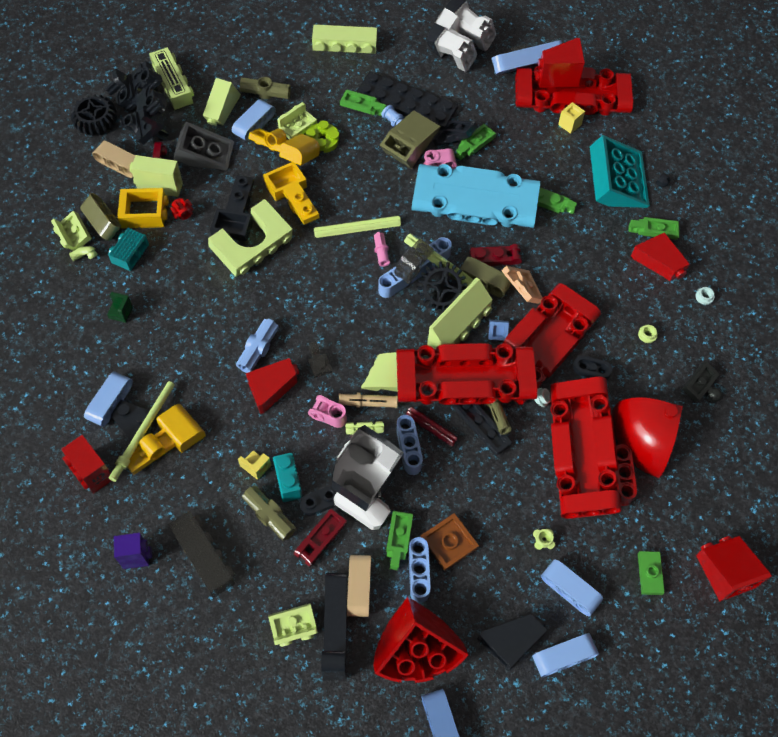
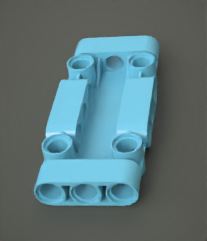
(476, 195)

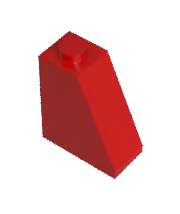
(661, 257)
(272, 382)

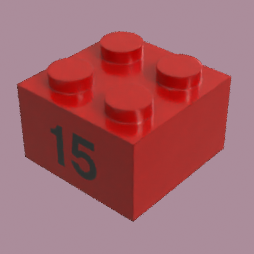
(86, 464)

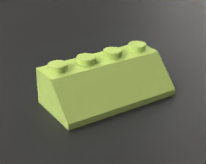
(461, 316)

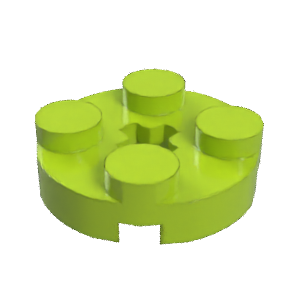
(327, 130)

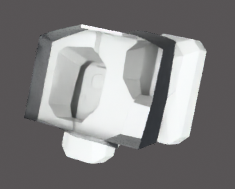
(448, 30)
(363, 475)

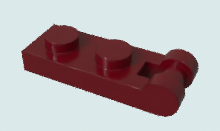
(497, 255)
(320, 537)

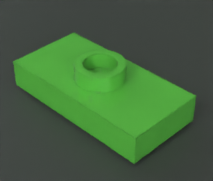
(650, 573)

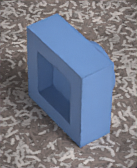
(498, 330)

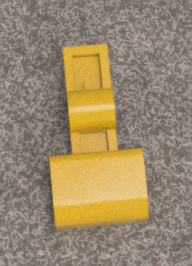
(297, 149)
(289, 183)
(176, 430)

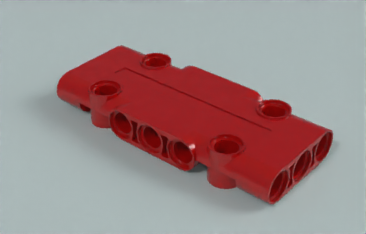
(595, 93)
(553, 330)
(466, 374)
(584, 448)

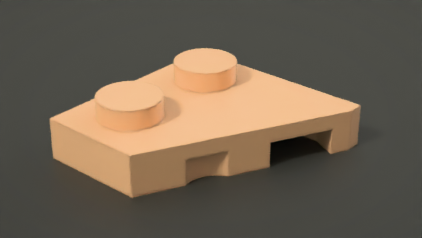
(523, 283)

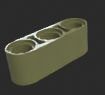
(100, 216)
(491, 278)

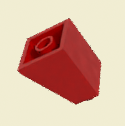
(561, 65)
(732, 567)

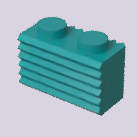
(128, 249)
(287, 477)

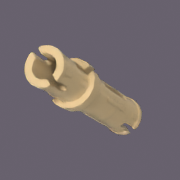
(391, 400)

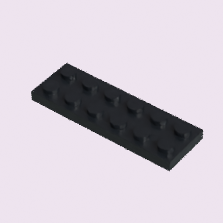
(407, 98)

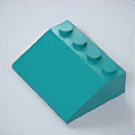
(618, 174)

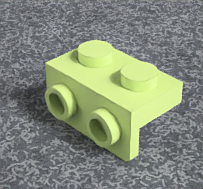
(296, 121)
(71, 231)
(292, 625)

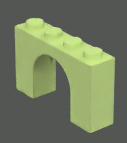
(240, 258)

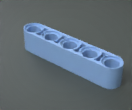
(521, 58)
(396, 284)

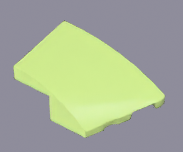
(382, 374)

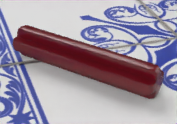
(432, 426)

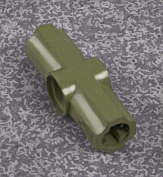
(265, 88)
(269, 513)

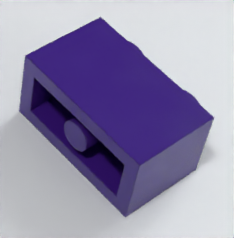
(132, 550)

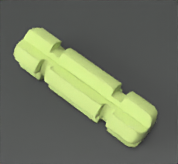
(378, 426)

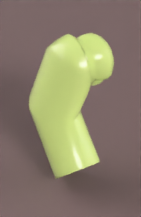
(80, 252)

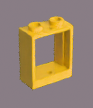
(146, 220)

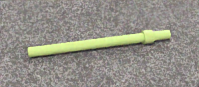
(123, 461)

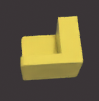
(571, 117)
(255, 464)

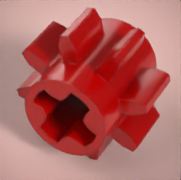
(181, 208)

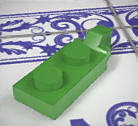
(362, 103)
(471, 145)
(555, 202)
(655, 227)
(399, 537)

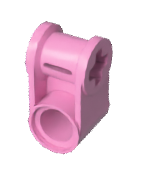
(440, 157)
(326, 409)

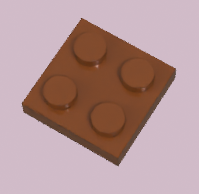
(450, 542)

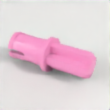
(381, 249)

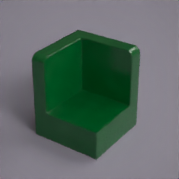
(120, 307)

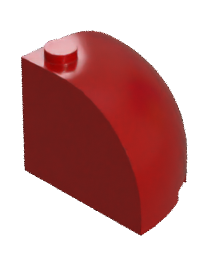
(648, 430)
(417, 646)

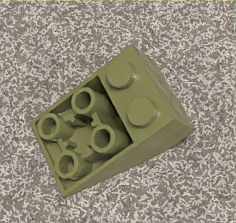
(409, 138)

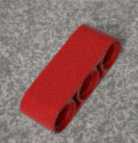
(627, 467)

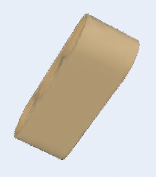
(114, 158)
(359, 586)

